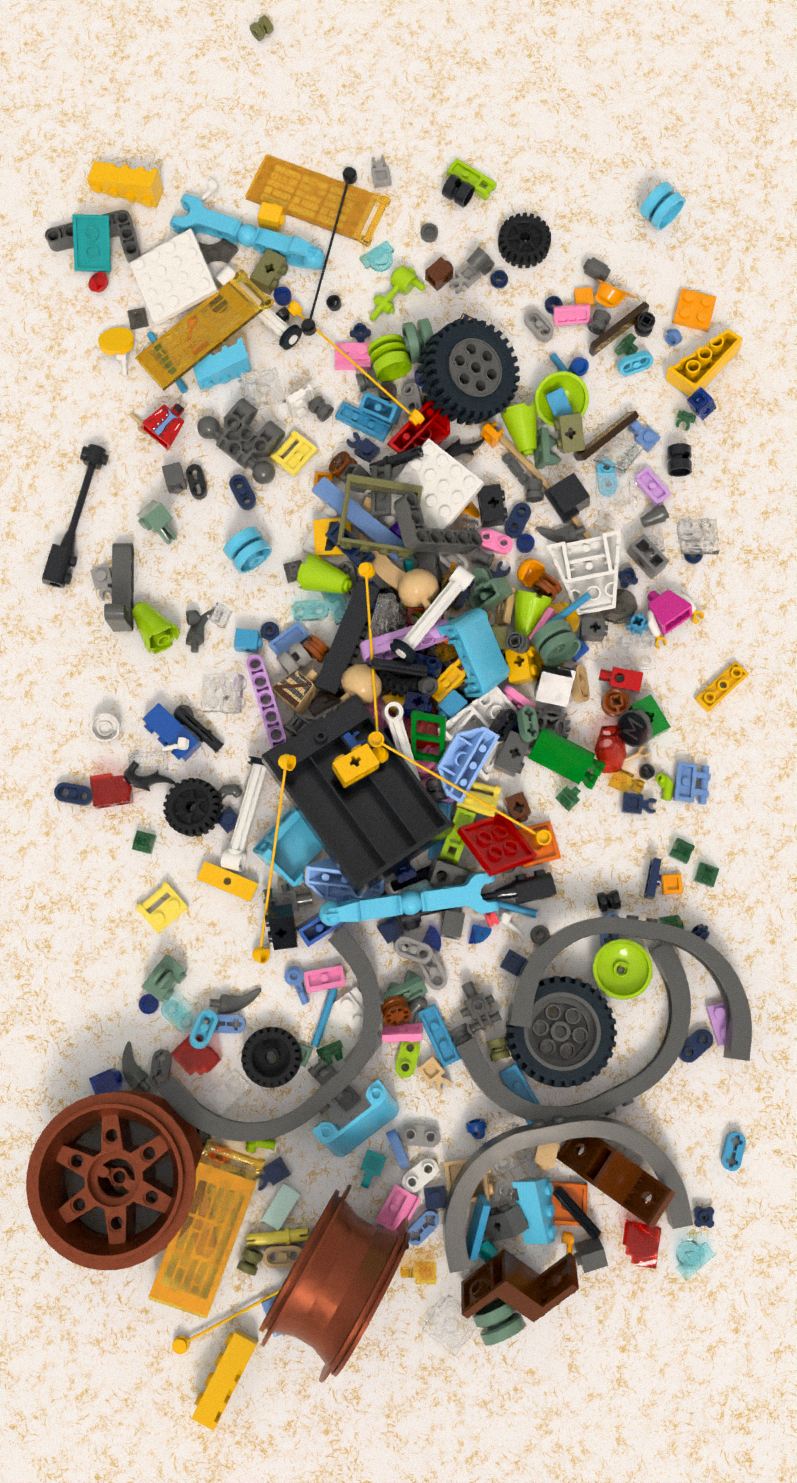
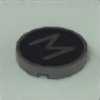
(635, 727)

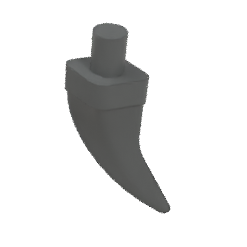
(567, 533)
(195, 635)
(231, 1003)
(132, 1072)

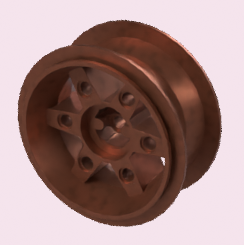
(57, 1148)
(336, 1283)

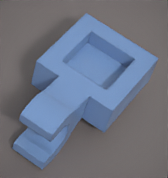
(645, 436)

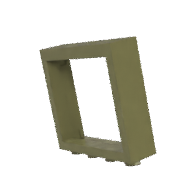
(375, 485)

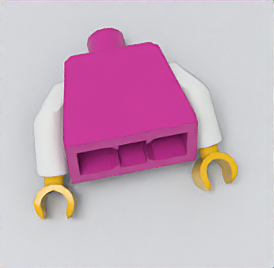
(668, 612)

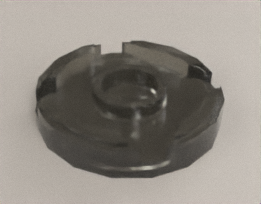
(625, 608)

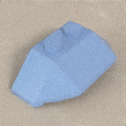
(465, 759)
(331, 885)

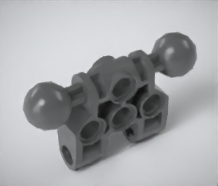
(269, 434)

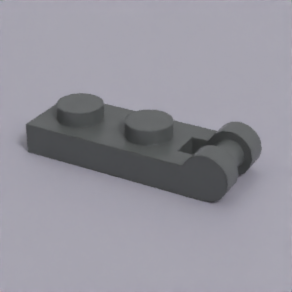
(379, 500)
(348, 1098)

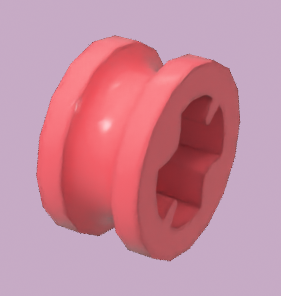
(491, 919)

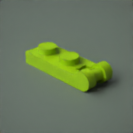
(473, 177)
(461, 818)

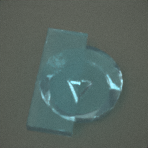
(379, 258)
(692, 1257)

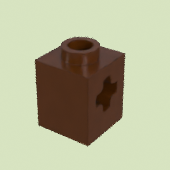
(439, 273)
(519, 800)

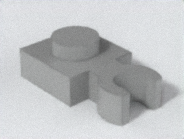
(380, 173)
(465, 276)
(102, 580)

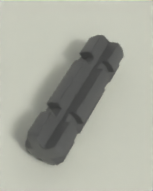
(515, 468)

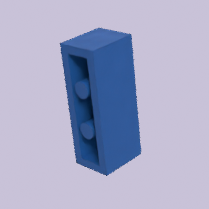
(169, 731)
(314, 929)

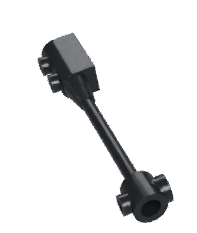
(62, 557)
(523, 889)

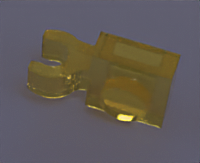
(624, 780)
(423, 1272)

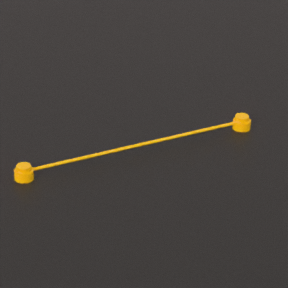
(415, 416)
(367, 571)
(376, 739)
(288, 763)
(182, 1343)

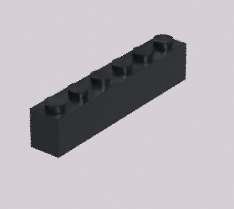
(347, 639)

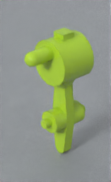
(403, 281)

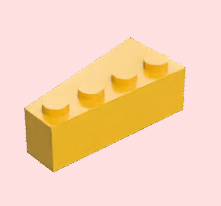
(126, 183)
(704, 363)
(225, 1378)

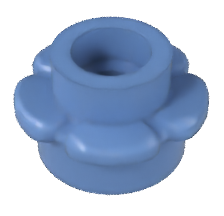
(673, 337)

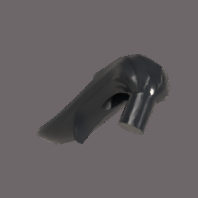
(457, 448)
(143, 782)

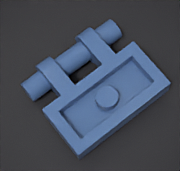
(686, 780)

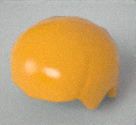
(529, 571)

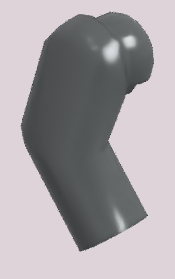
(230, 789)
(415, 1005)

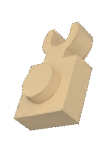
(432, 1073)

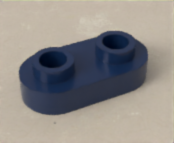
(243, 493)
(517, 519)
(434, 664)
(74, 794)
(697, 1047)

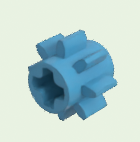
(634, 628)

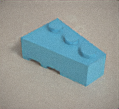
(222, 366)
(537, 1207)

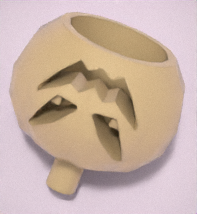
(418, 588)
(358, 681)

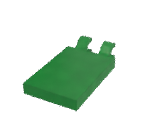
(566, 758)

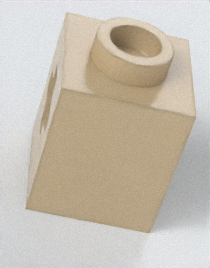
(545, 1155)

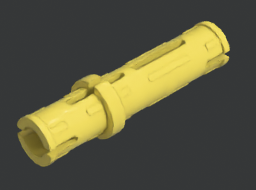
(277, 1237)

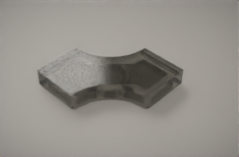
(220, 251)

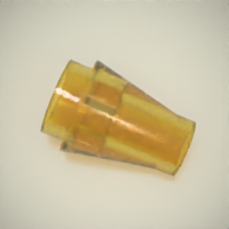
(446, 652)

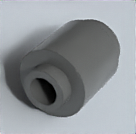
(596, 269)

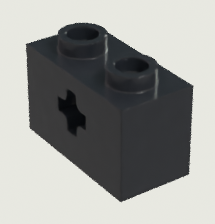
(492, 516)
(282, 927)

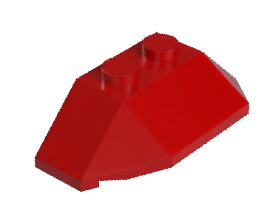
(433, 427)

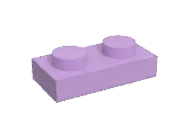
(652, 486)
(718, 1021)

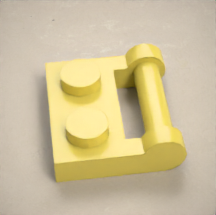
(297, 457)
(475, 806)
(166, 912)

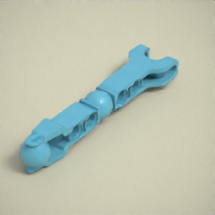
(205, 221)
(411, 902)

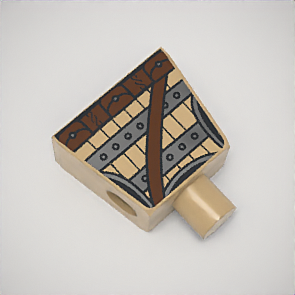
(297, 690)

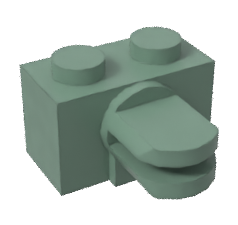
(156, 517)
(489, 590)
(164, 978)

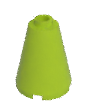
(522, 426)
(322, 576)
(529, 610)
(154, 628)

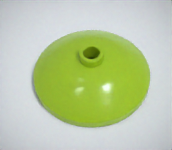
(574, 390)
(636, 966)

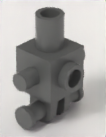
(288, 897)
(476, 1006)

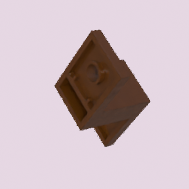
(617, 1177)
(519, 1285)

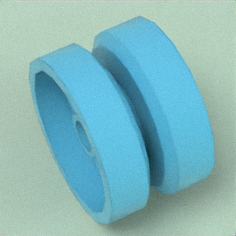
(662, 205)
(247, 549)

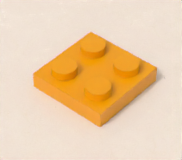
(694, 310)

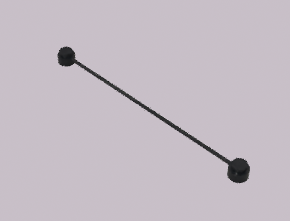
(308, 325)

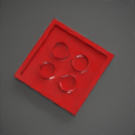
(496, 844)

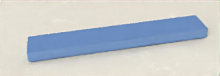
(356, 515)

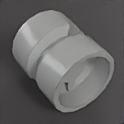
(288, 662)

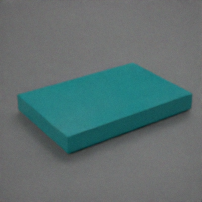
(91, 243)

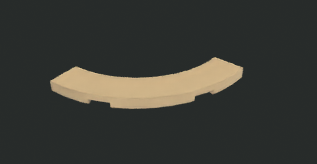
(383, 566)

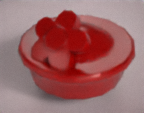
(98, 282)

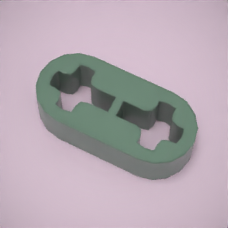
(526, 723)

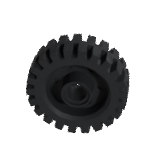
(520, 251)
(398, 682)
(183, 797)
(255, 1061)

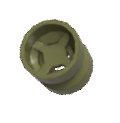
(261, 28)
(500, 1053)
(250, 1261)

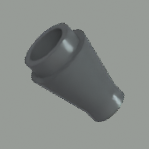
(656, 515)

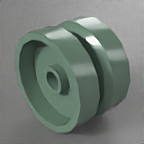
(416, 339)
(556, 643)
(498, 1322)

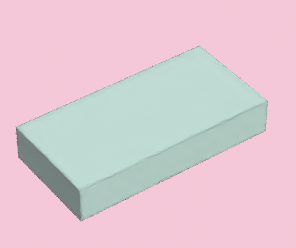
(281, 1206)

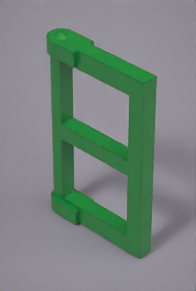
(419, 715)

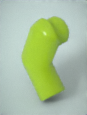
(666, 784)
(267, 1144)

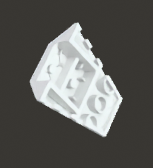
(591, 568)
(479, 714)

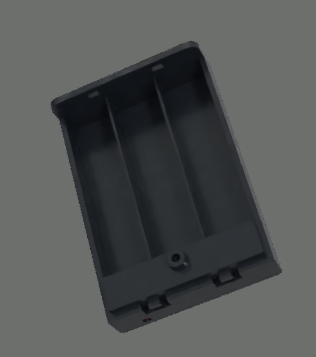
(369, 824)

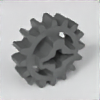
(559, 718)

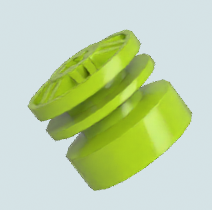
(389, 357)

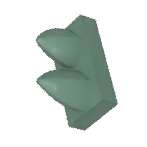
(542, 454)
(410, 989)

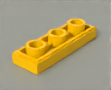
(714, 693)
(216, 877)

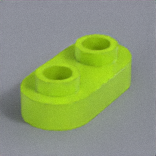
(407, 1057)

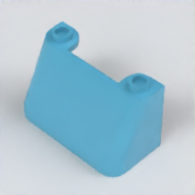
(477, 651)
(294, 847)
(344, 1140)

